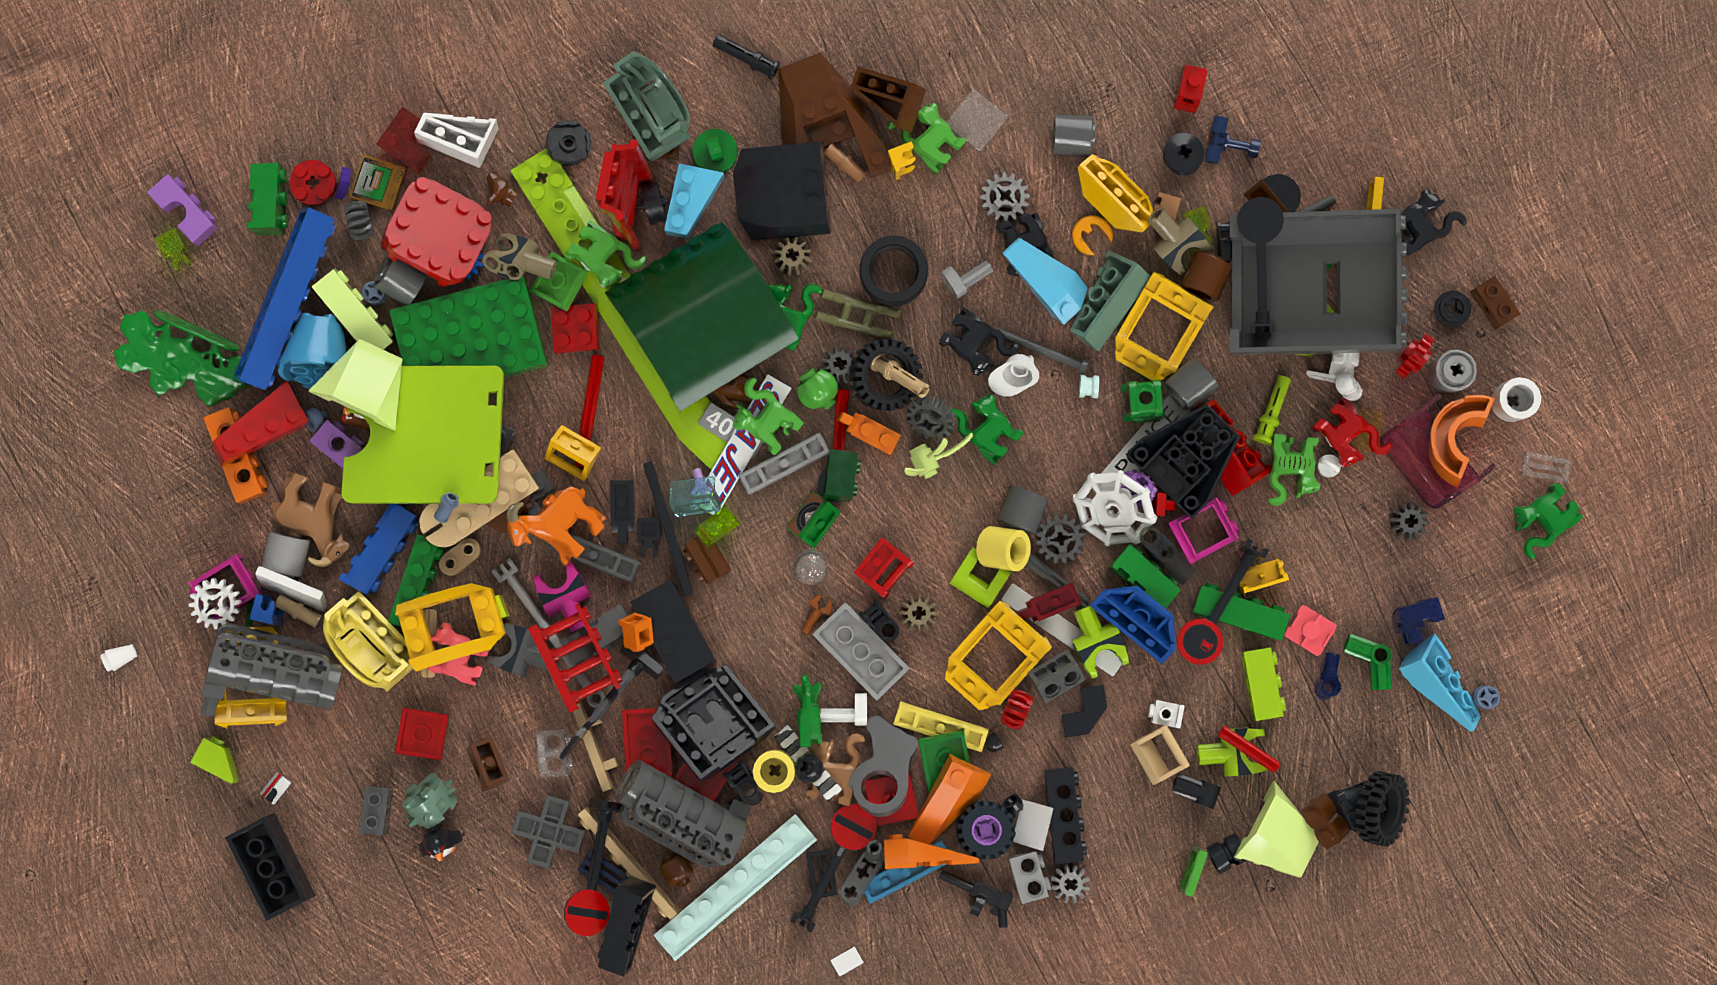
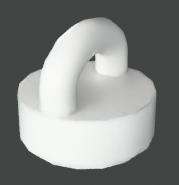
(1328, 466)

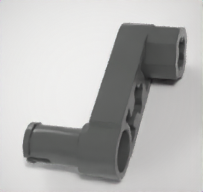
(858, 885)

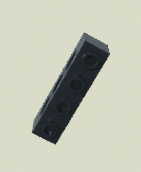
(1053, 780)

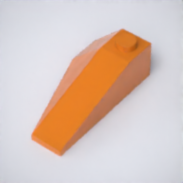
(910, 853)

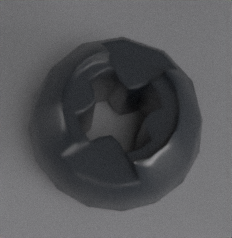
(815, 771)

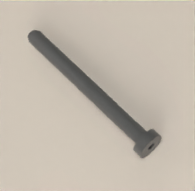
(1045, 351)

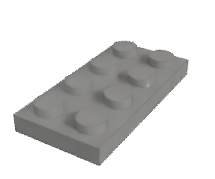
(861, 651)

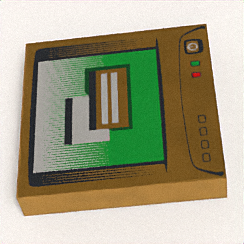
(378, 183)

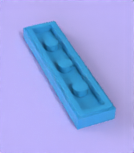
(894, 879)

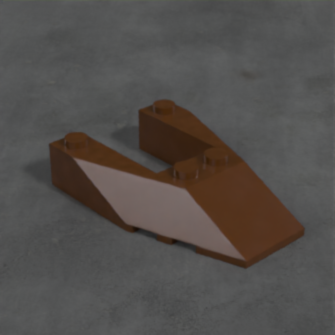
(824, 108)

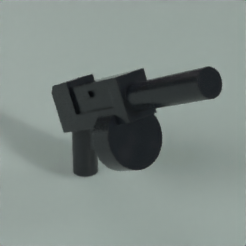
(983, 894)

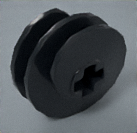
(1179, 164)

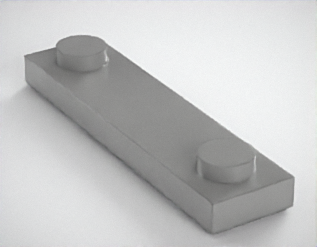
(784, 463)

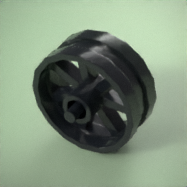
(653, 203)

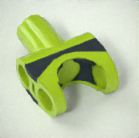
(1095, 639)
(1233, 760)

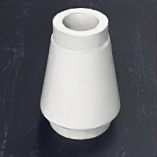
(117, 657)

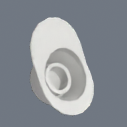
(1014, 376)

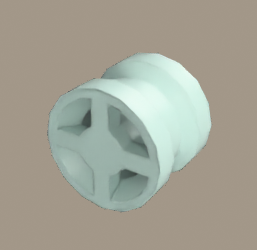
(1088, 386)

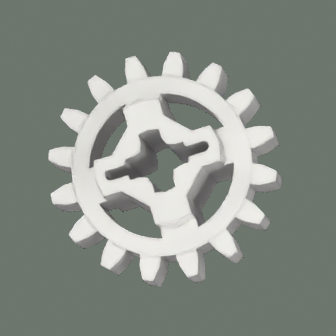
(207, 597)

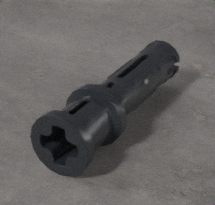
(756, 60)

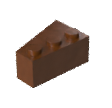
(890, 96)

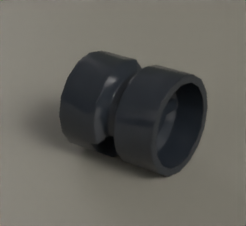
(1223, 854)

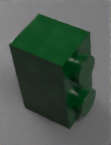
(840, 475)

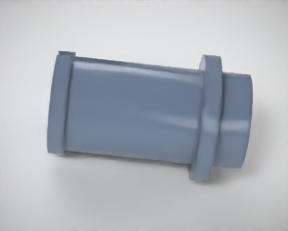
(448, 503)

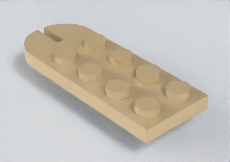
(514, 486)

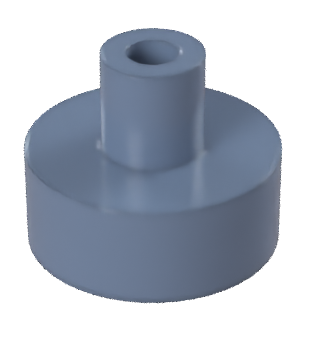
(315, 419)

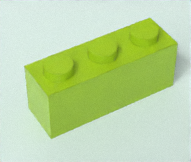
(1262, 684)

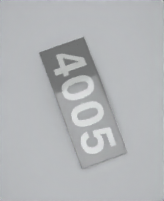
(720, 424)

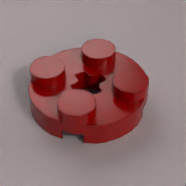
(303, 173)

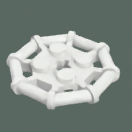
(1116, 497)

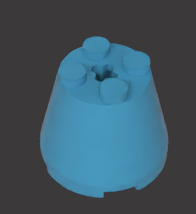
(312, 349)

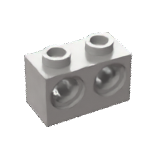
(1023, 878)

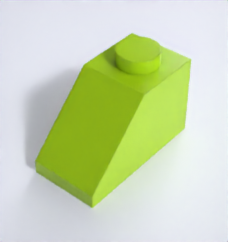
(216, 759)

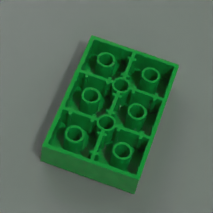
(473, 328)

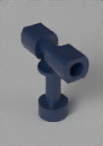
(1221, 141)

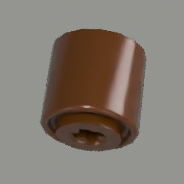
(1206, 275)

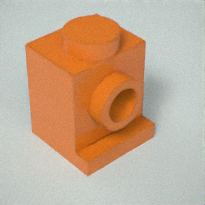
(636, 632)

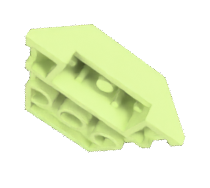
(365, 382)
(1279, 836)

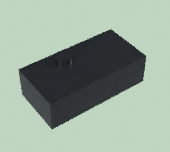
(674, 631)
(270, 866)

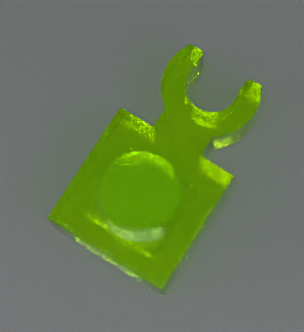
(1200, 218)
(172, 246)

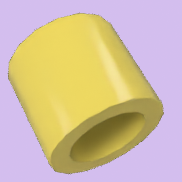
(1003, 548)
(774, 783)

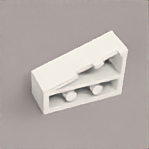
(457, 136)

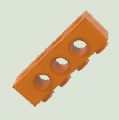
(242, 491)

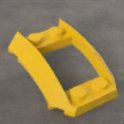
(1175, 298)
(417, 633)
(1019, 634)
(251, 710)

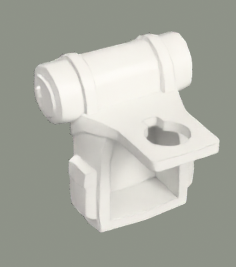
(1342, 374)

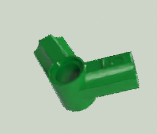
(1379, 670)

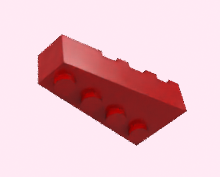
(264, 424)

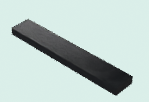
(668, 528)

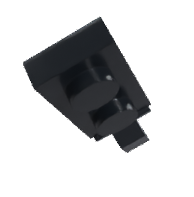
(622, 508)

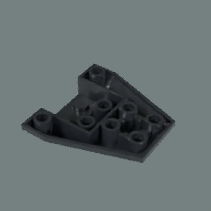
(1187, 457)

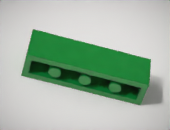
(1243, 613)

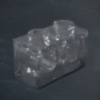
(547, 753)

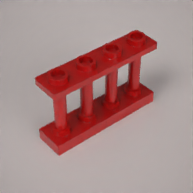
(552, 656)

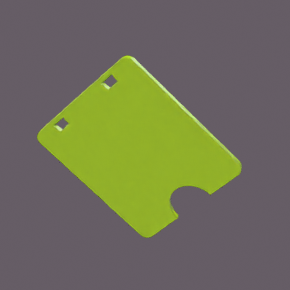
(438, 443)

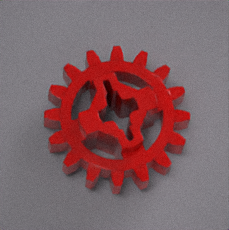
(1414, 356)

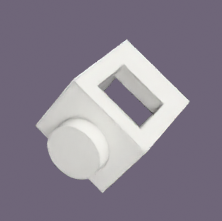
(1176, 713)

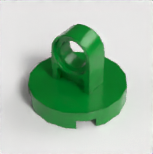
(715, 150)

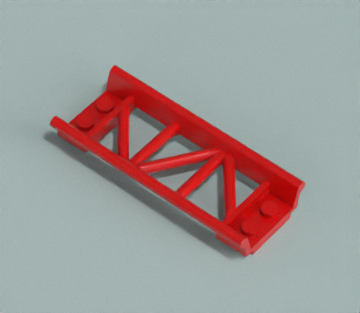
(618, 188)

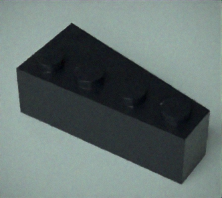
(625, 925)

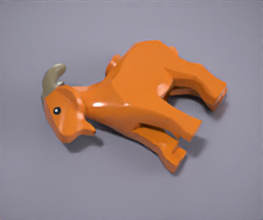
(553, 522)

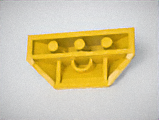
(1114, 194)

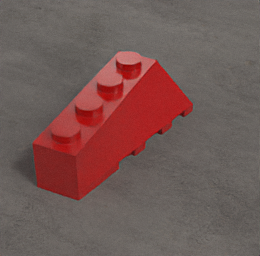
(1244, 464)

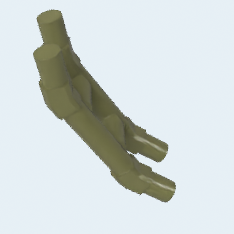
(844, 321)

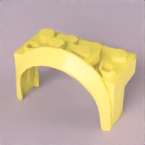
(356, 652)

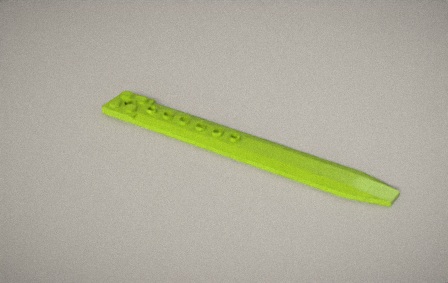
(564, 218)

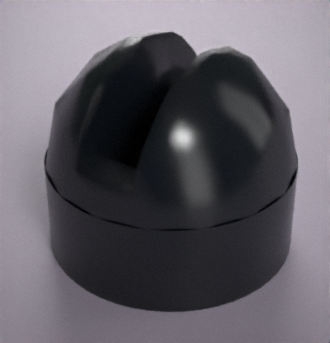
(993, 743)
(1013, 804)

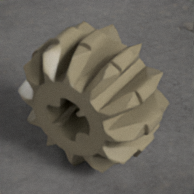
(788, 263)
(913, 607)

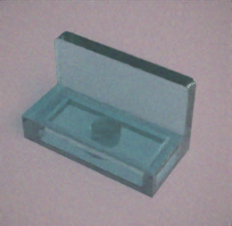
(694, 496)

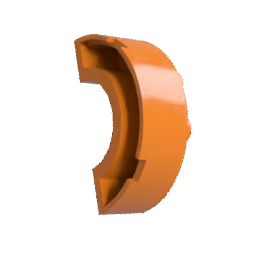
(1455, 416)

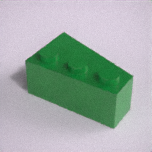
(268, 199)

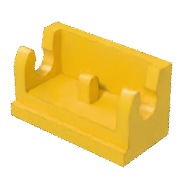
(900, 158)
(1263, 576)

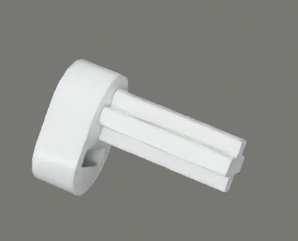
(856, 714)

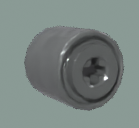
(1073, 135)
(399, 280)
(1191, 385)
(1022, 510)

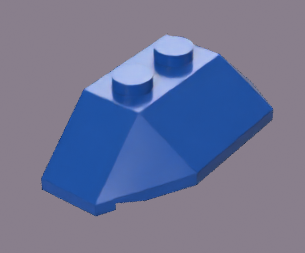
(1139, 619)

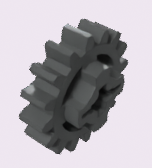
(930, 417)
(1058, 528)

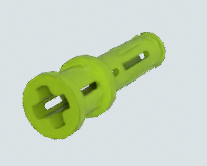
(1269, 420)

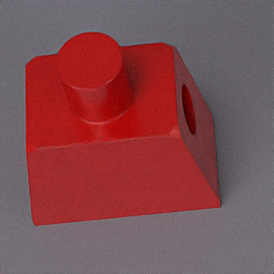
(1190, 87)

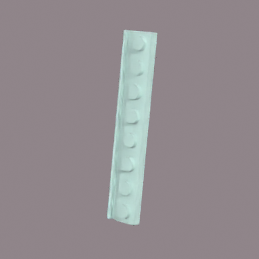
(735, 887)

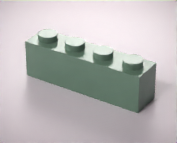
(1109, 300)

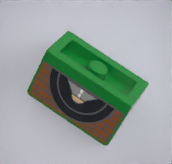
(813, 519)

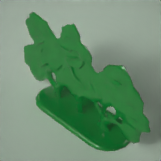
(174, 359)

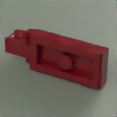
(1051, 603)

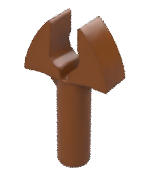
(814, 616)

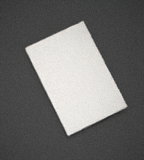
(291, 588)

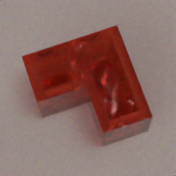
(399, 141)

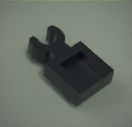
(648, 531)

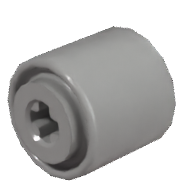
(1441, 375)
(285, 554)

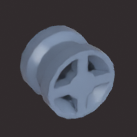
(370, 291)
(1491, 697)

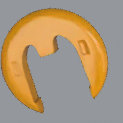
(1083, 225)

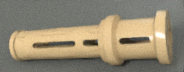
(892, 371)

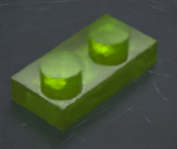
(716, 526)

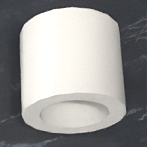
(1527, 399)

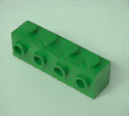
(418, 573)

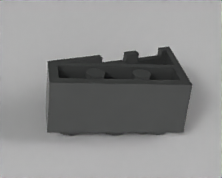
(608, 629)

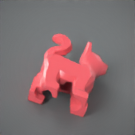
(458, 668)

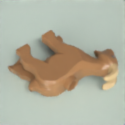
(312, 519)

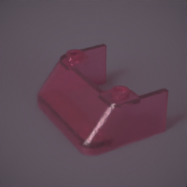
(1412, 459)

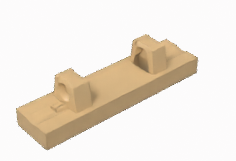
(600, 766)

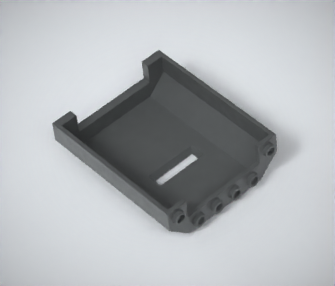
(1369, 285)

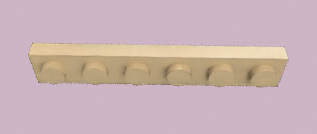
(621, 855)

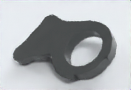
(892, 758)

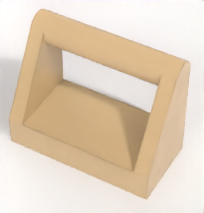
(1152, 760)

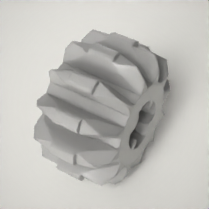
(1070, 891)

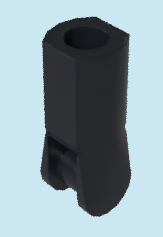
(1224, 245)

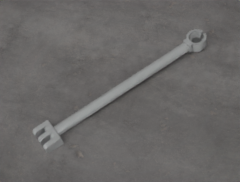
(539, 618)

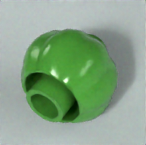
(817, 389)

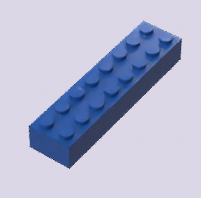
(284, 298)

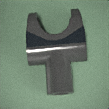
(522, 652)

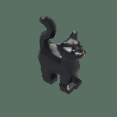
(1420, 226)
(1033, 235)
(974, 337)

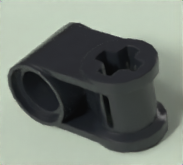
(879, 620)
(742, 781)

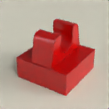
(1161, 505)

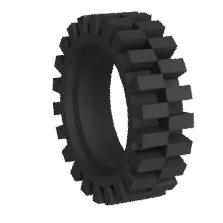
(860, 367)
(1370, 826)

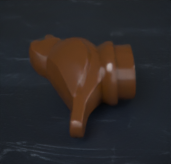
(500, 190)

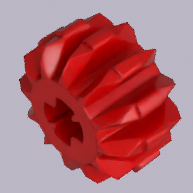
(1016, 709)

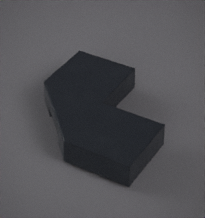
(1094, 706)

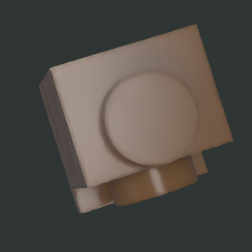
(1168, 202)

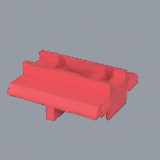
(1310, 630)

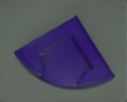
(343, 183)

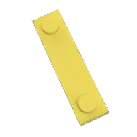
(934, 724)

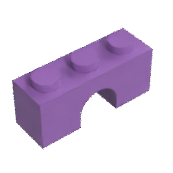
(197, 224)

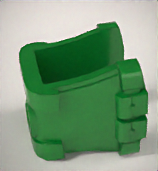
(1143, 412)

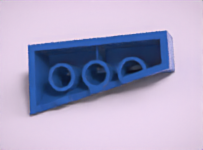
(381, 549)

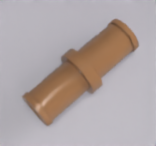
(845, 163)

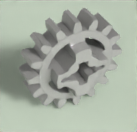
(997, 190)

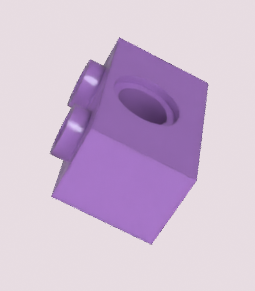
(326, 437)

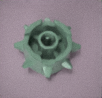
(428, 801)

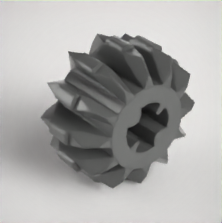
(358, 220)
(833, 360)
(1412, 530)

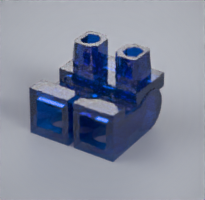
(1410, 618)

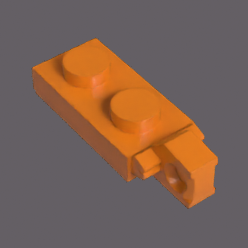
(870, 432)

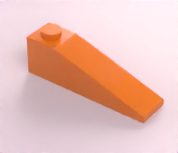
(951, 794)

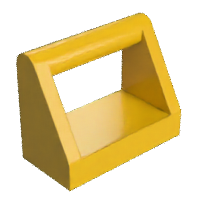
(574, 447)

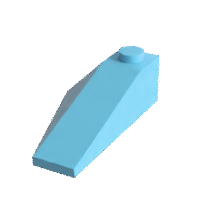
(1051, 282)
(1433, 676)

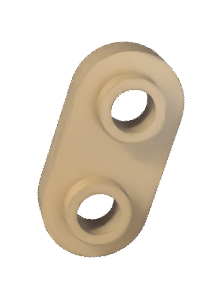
(460, 557)

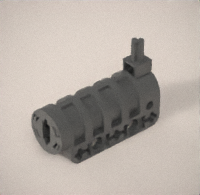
(269, 671)
(683, 814)

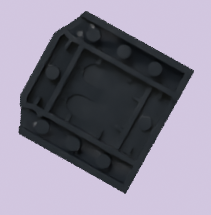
(782, 191)
(711, 721)

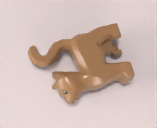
(838, 771)

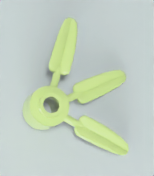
(925, 461)

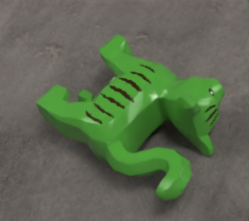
(1292, 463)

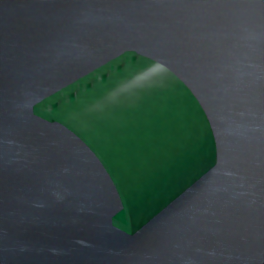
(702, 315)

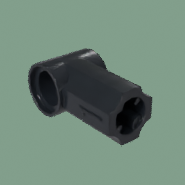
(1199, 791)

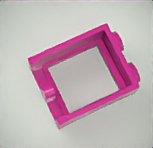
(1183, 542)
(245, 577)

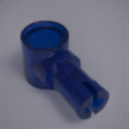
(1329, 676)

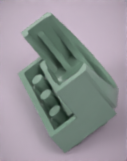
(661, 99)

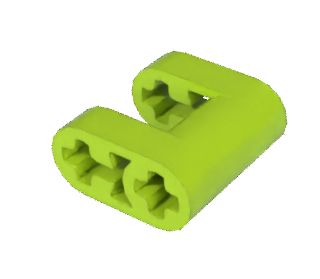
(974, 586)

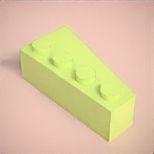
(351, 311)

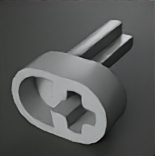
(959, 285)

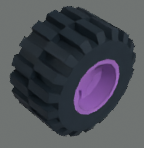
(986, 830)

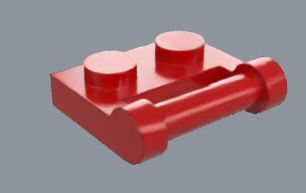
(877, 562)

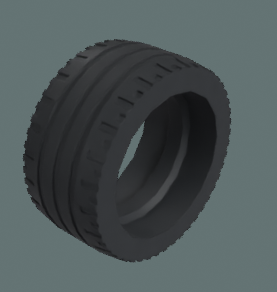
(908, 247)

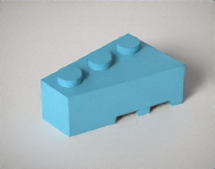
(690, 197)

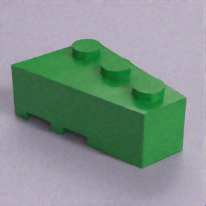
(1138, 571)

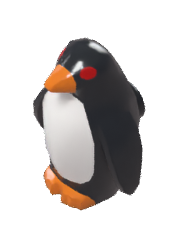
(439, 842)

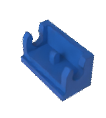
(264, 611)

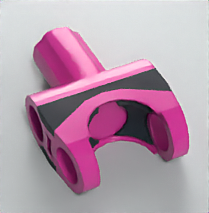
(565, 597)

